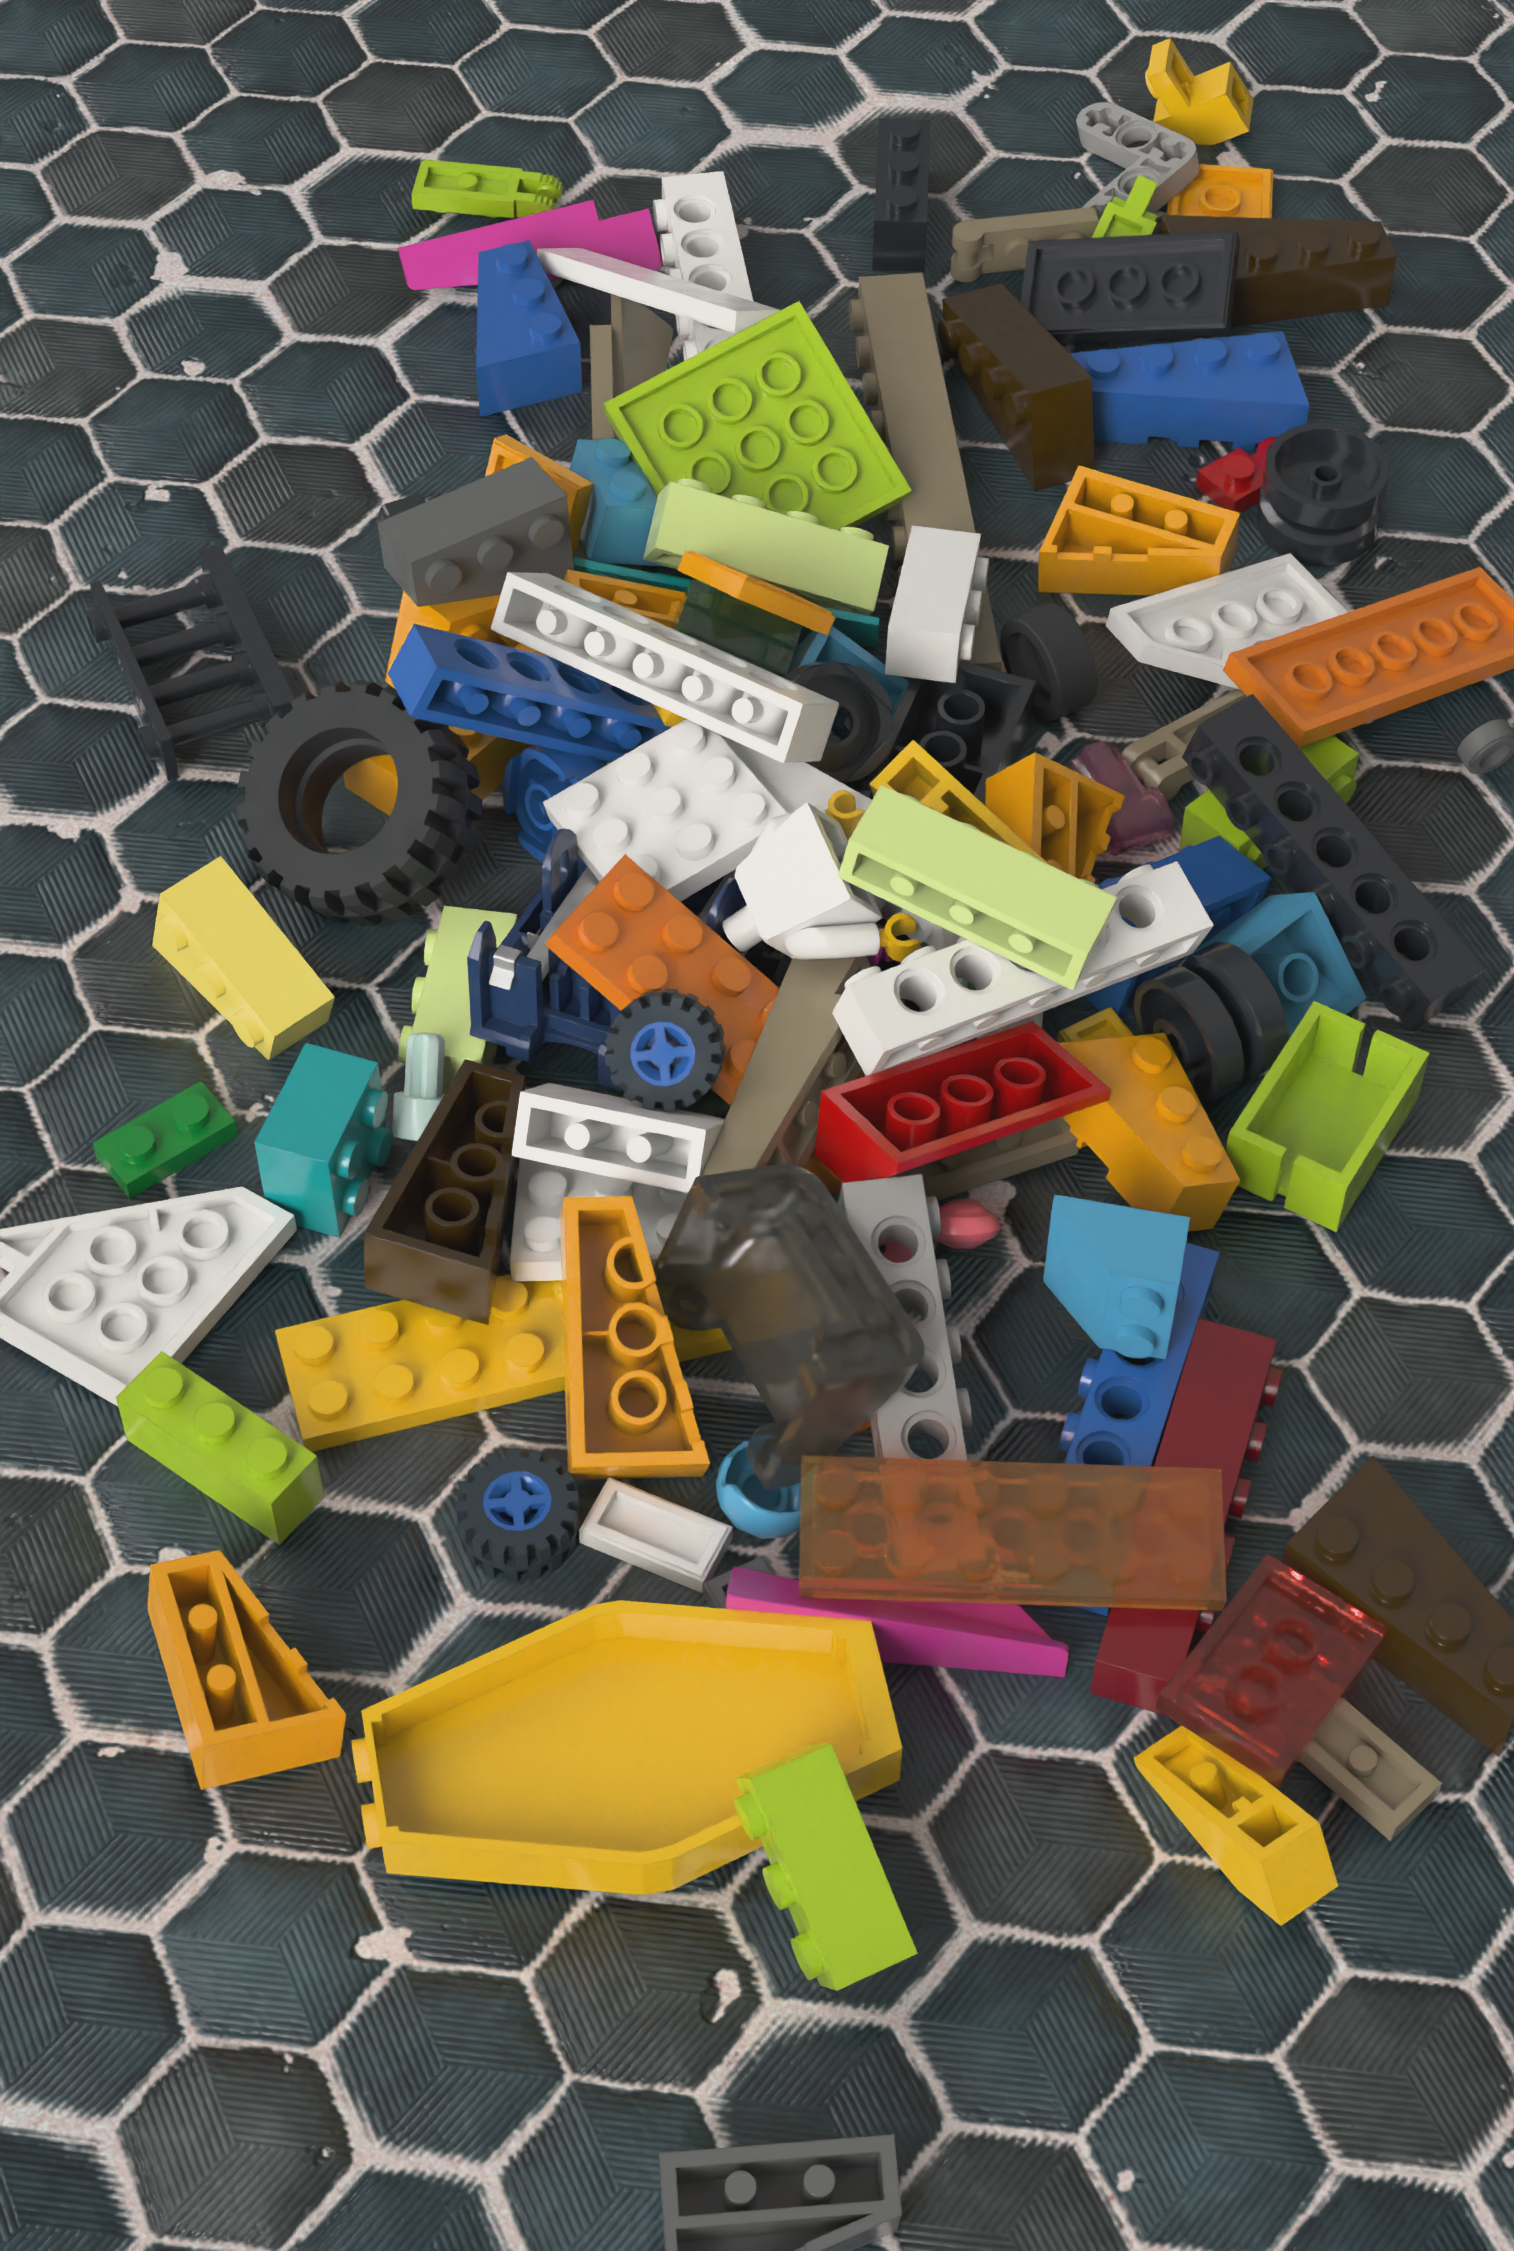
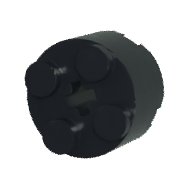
(861, 719)

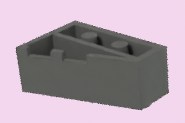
(478, 533)
(781, 2196)

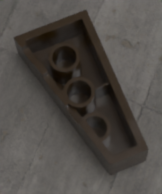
(1301, 265)
(1023, 382)
(450, 1204)
(1443, 1624)

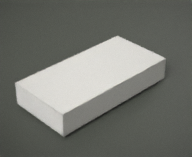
(655, 1534)

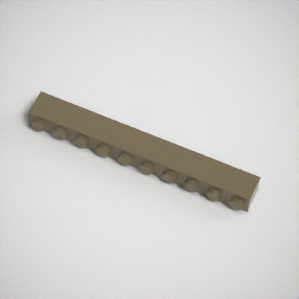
(915, 419)

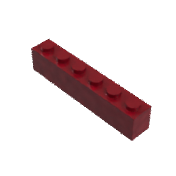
(1207, 1427)

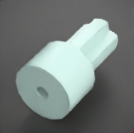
(422, 1085)

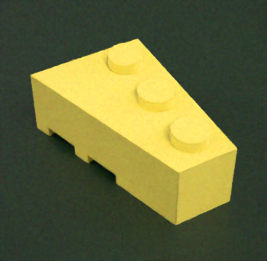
(240, 959)

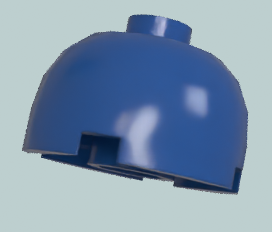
(534, 779)

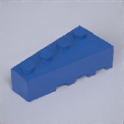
(1196, 391)

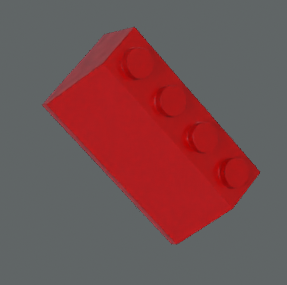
(950, 1103)

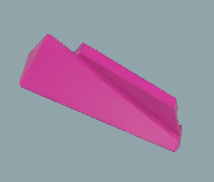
(454, 258)
(919, 1631)

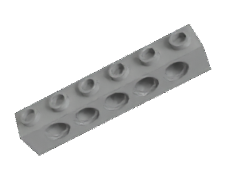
(901, 1213)

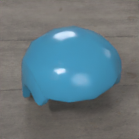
(749, 1505)

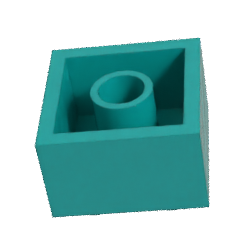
(324, 1139)

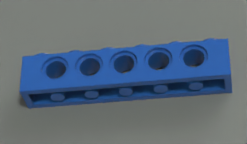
(518, 696)
(1137, 1391)

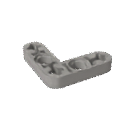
(1165, 159)

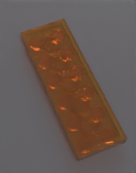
(1011, 1533)

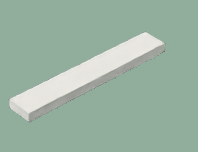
(654, 288)

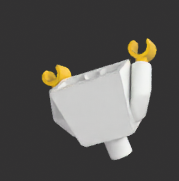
(801, 901)

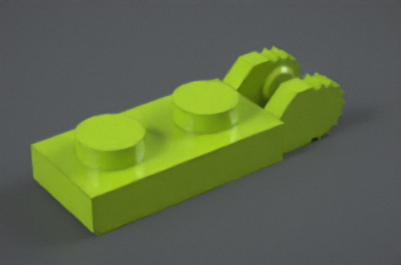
(483, 190)

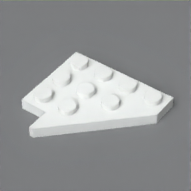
(1207, 620)
(132, 1281)

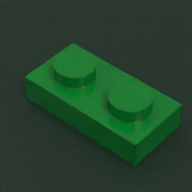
(165, 1139)

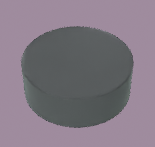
(1487, 747)

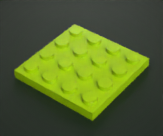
(763, 422)

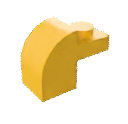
(1201, 106)

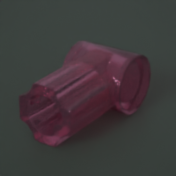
(1144, 811)

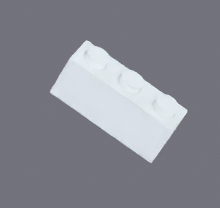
(936, 604)
(613, 1136)

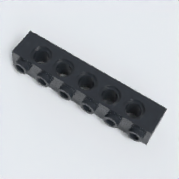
(1359, 869)

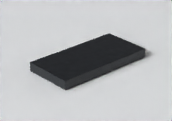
(1133, 286)

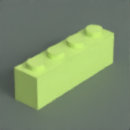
(786, 550)
(976, 886)

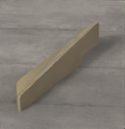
(625, 356)
(793, 1061)

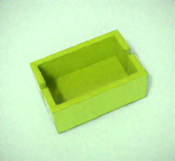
(1320, 1125)

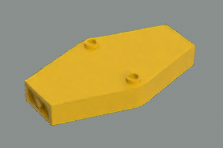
(617, 1744)

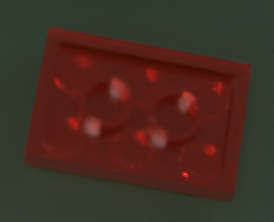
(1272, 1670)

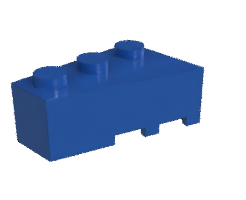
(523, 333)
(1226, 888)

